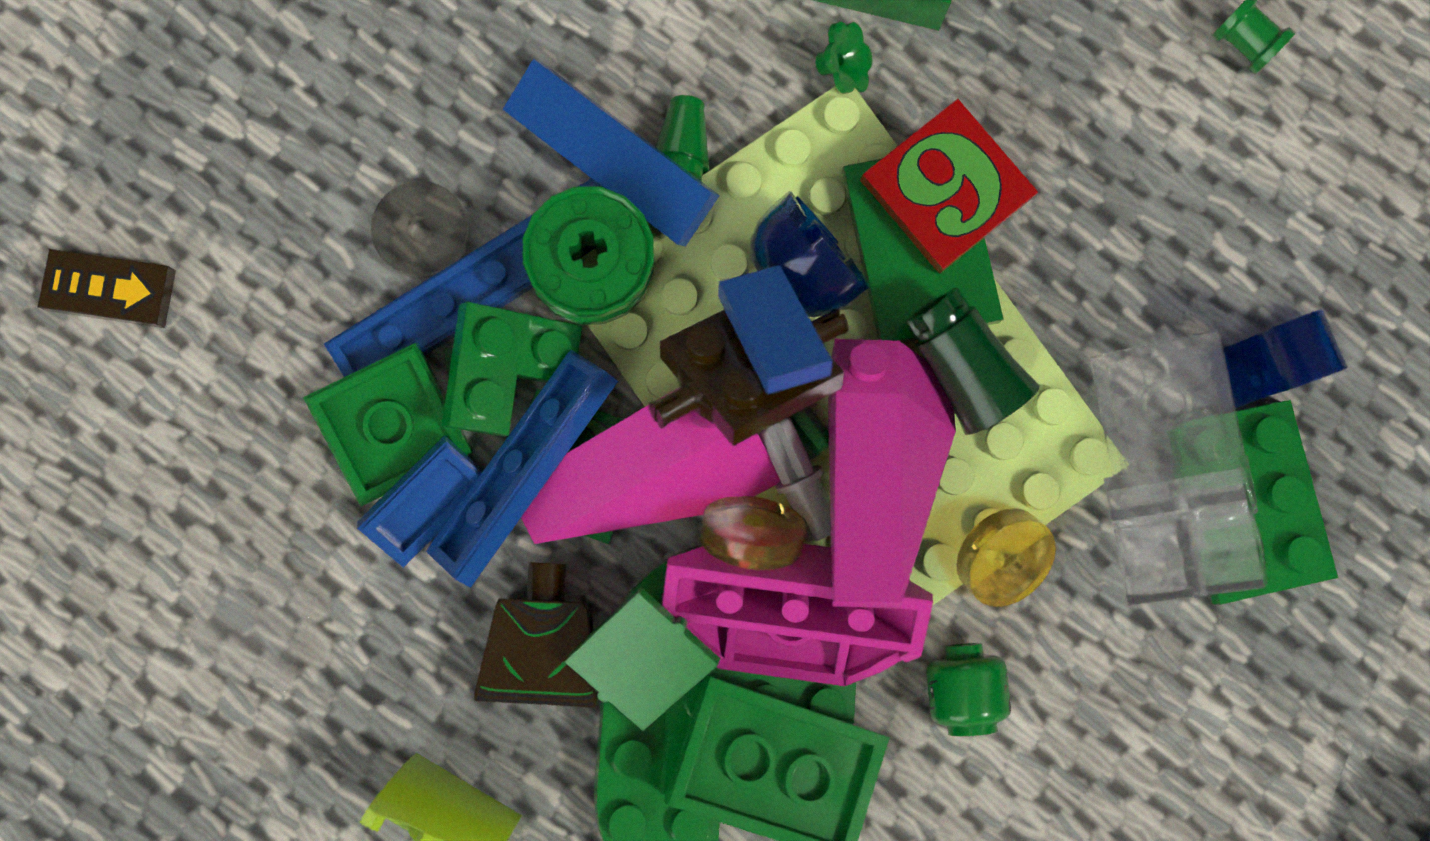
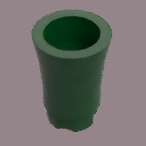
(970, 362)

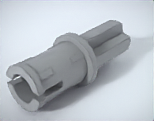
(798, 478)

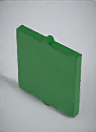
(642, 659)

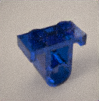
(1283, 358)

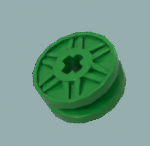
(583, 219)

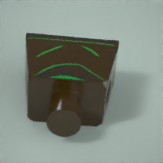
(531, 643)

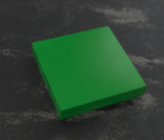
(383, 421)

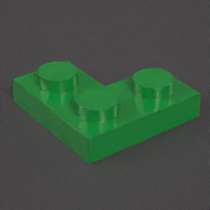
(490, 354)

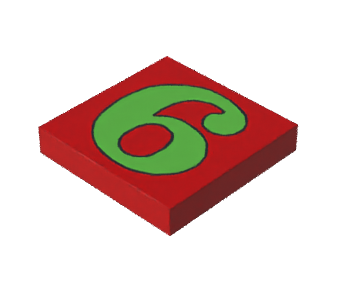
(948, 185)

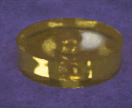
(752, 532)
(1006, 557)

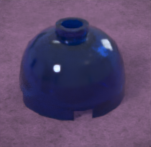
(808, 255)

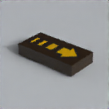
(106, 288)

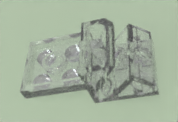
(1179, 471)

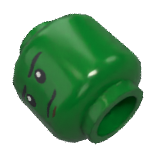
(968, 690)

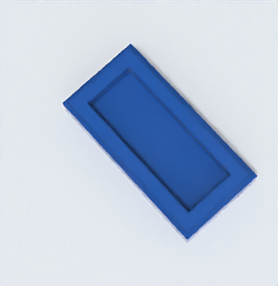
(774, 329)
(420, 502)

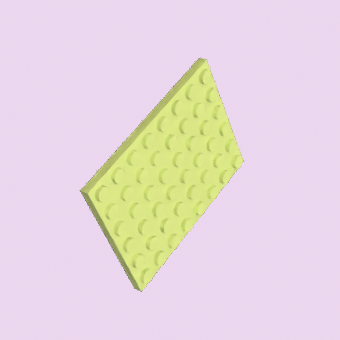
(1031, 461)

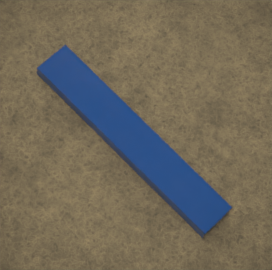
(429, 311)

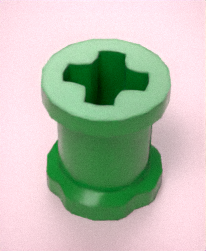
(1253, 34)

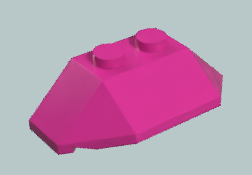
(786, 621)

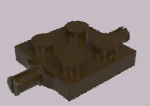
(723, 385)

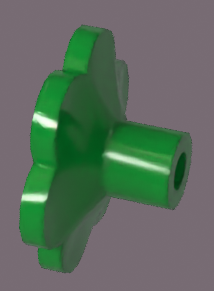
(846, 58)

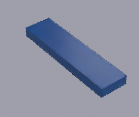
(610, 152)
(520, 468)

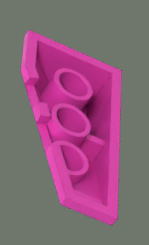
(885, 466)
(646, 477)

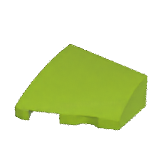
(439, 806)

